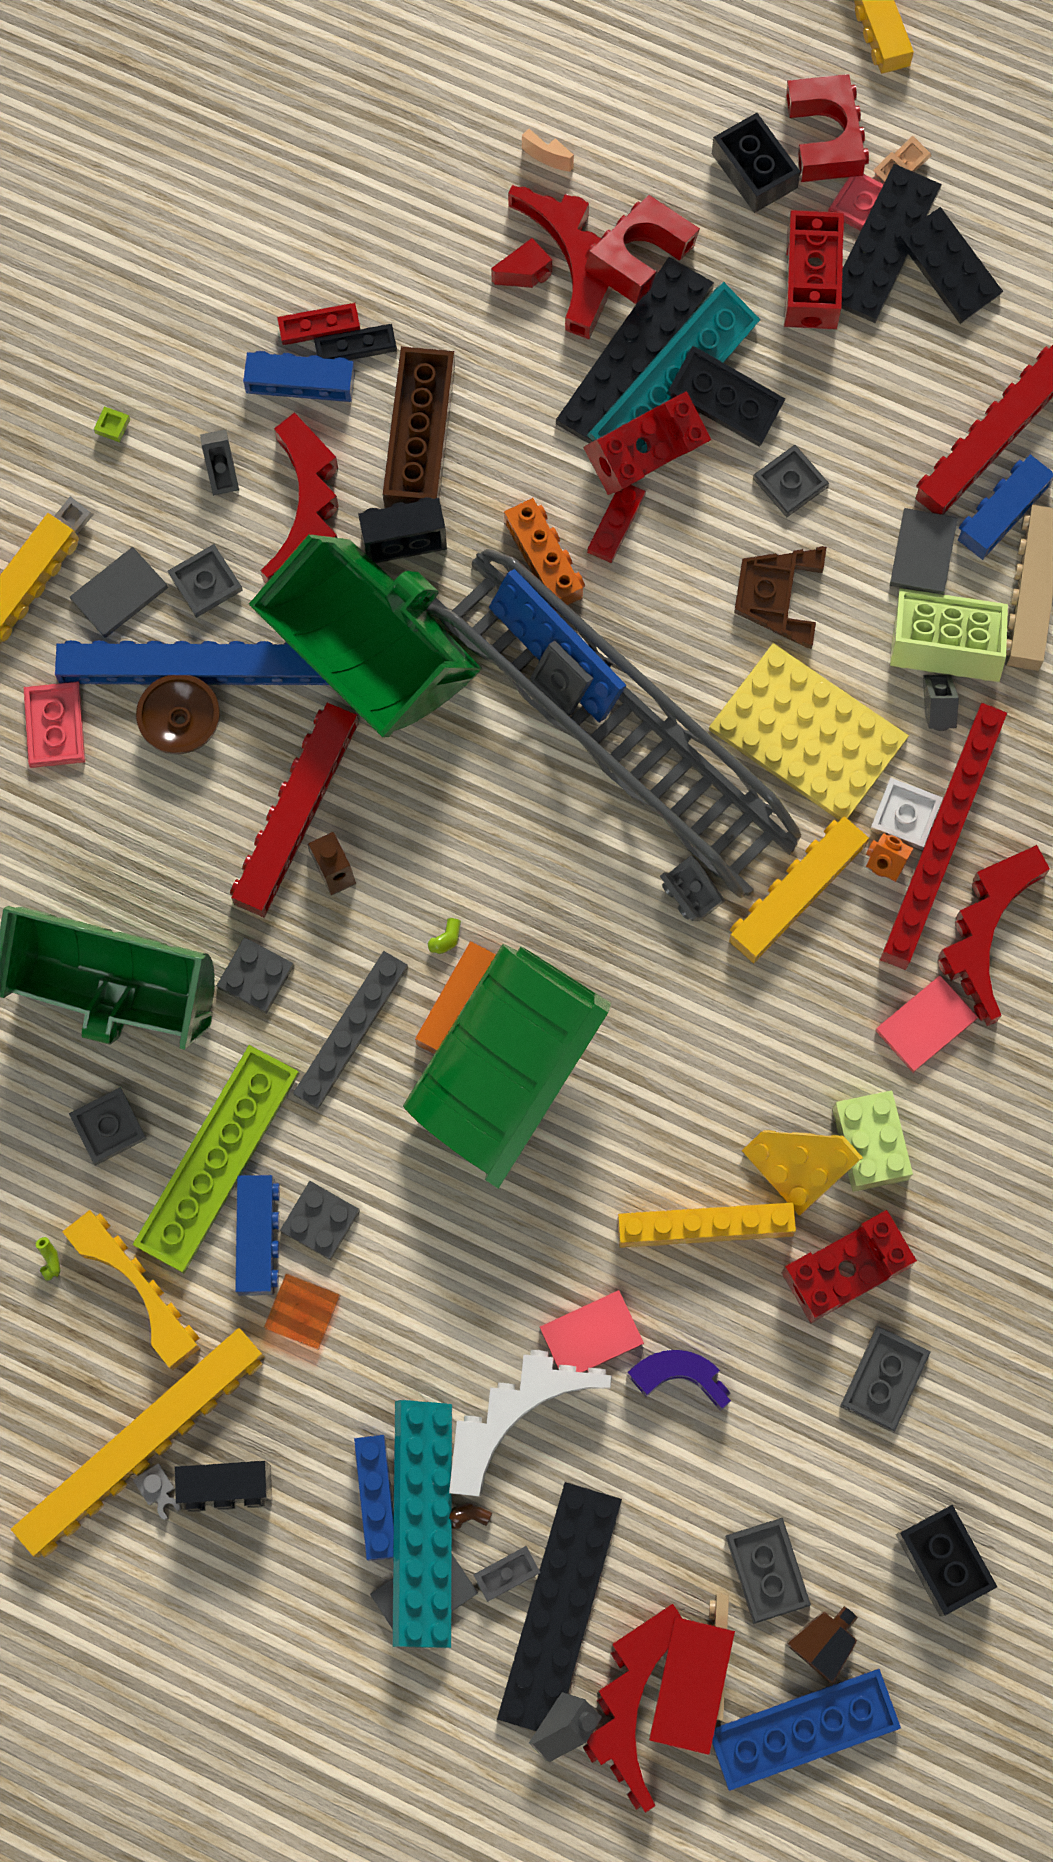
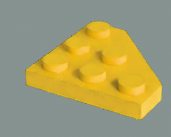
(801, 1163)

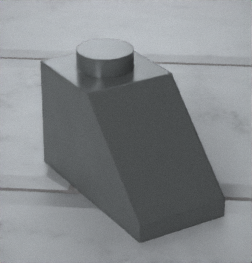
(219, 462)
(940, 702)
(565, 1727)

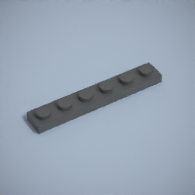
(350, 1030)

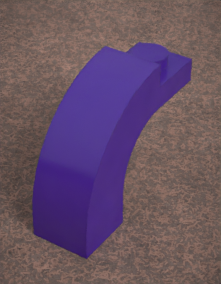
(679, 1364)

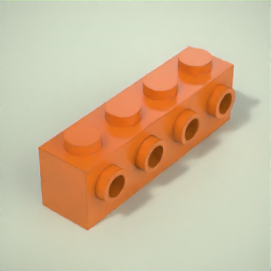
(542, 552)

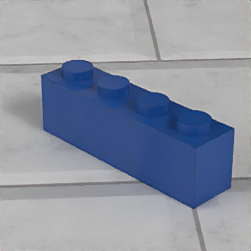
(299, 376)
(1005, 507)
(256, 1235)
(375, 1496)

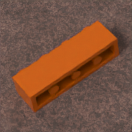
(454, 996)

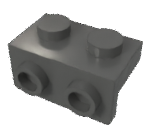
(692, 890)

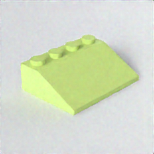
(949, 635)

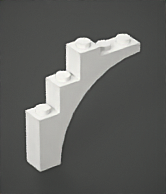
(539, 1382)

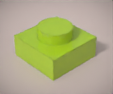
(112, 424)

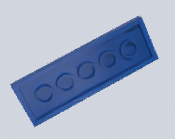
(539, 625)
(804, 1729)

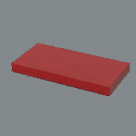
(692, 1685)

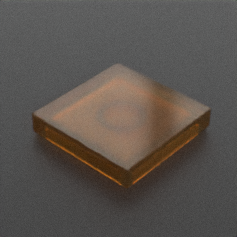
(302, 1311)

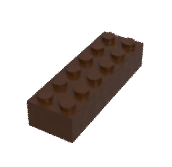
(419, 425)

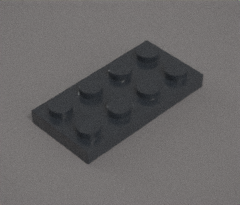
(950, 265)
(727, 396)

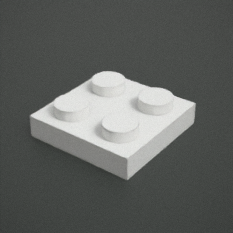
(906, 813)

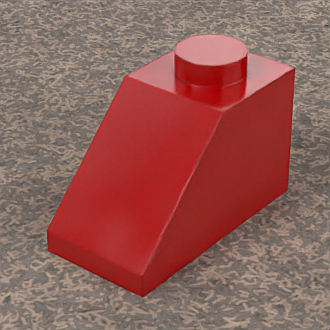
(523, 267)

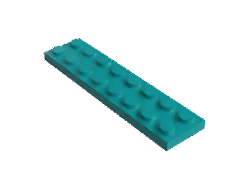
(714, 328)
(422, 1525)

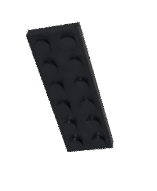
(877, 252)

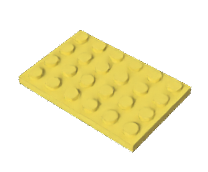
(808, 732)

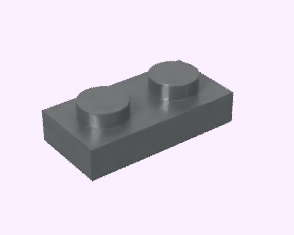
(506, 1573)

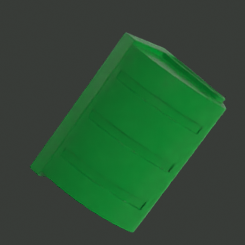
(365, 632)
(106, 976)
(505, 1060)

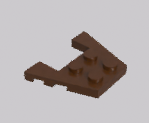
(767, 588)

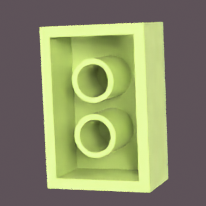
(876, 1133)

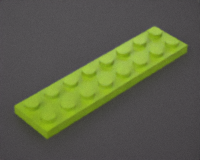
(216, 1159)

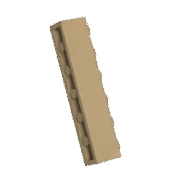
(1033, 593)

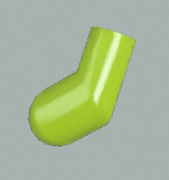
(446, 940)
(51, 1257)

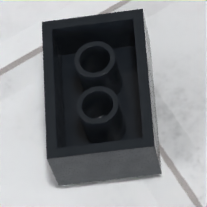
(755, 162)
(403, 530)
(223, 1485)
(946, 1560)

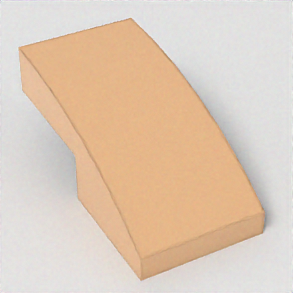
(553, 154)
(909, 156)

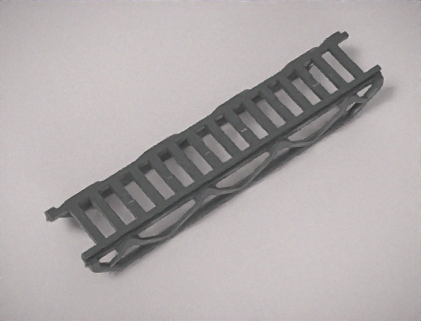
(669, 730)

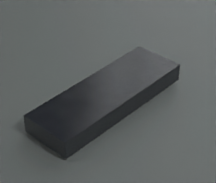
(357, 343)

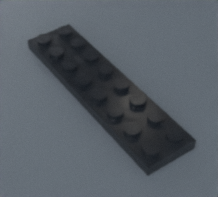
(641, 337)
(559, 1605)

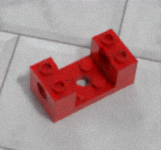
(812, 291)
(668, 432)
(873, 1249)

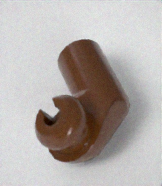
(469, 1511)

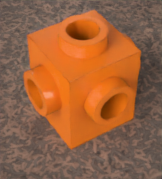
(888, 856)

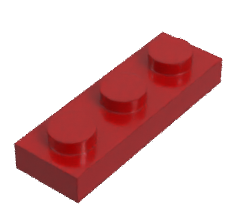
(318, 323)
(616, 523)

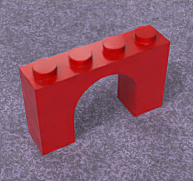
(834, 99)
(646, 222)

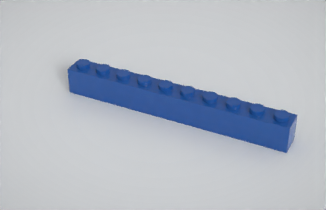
(208, 661)

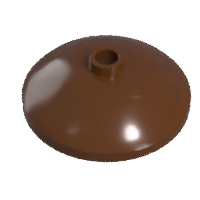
(176, 698)

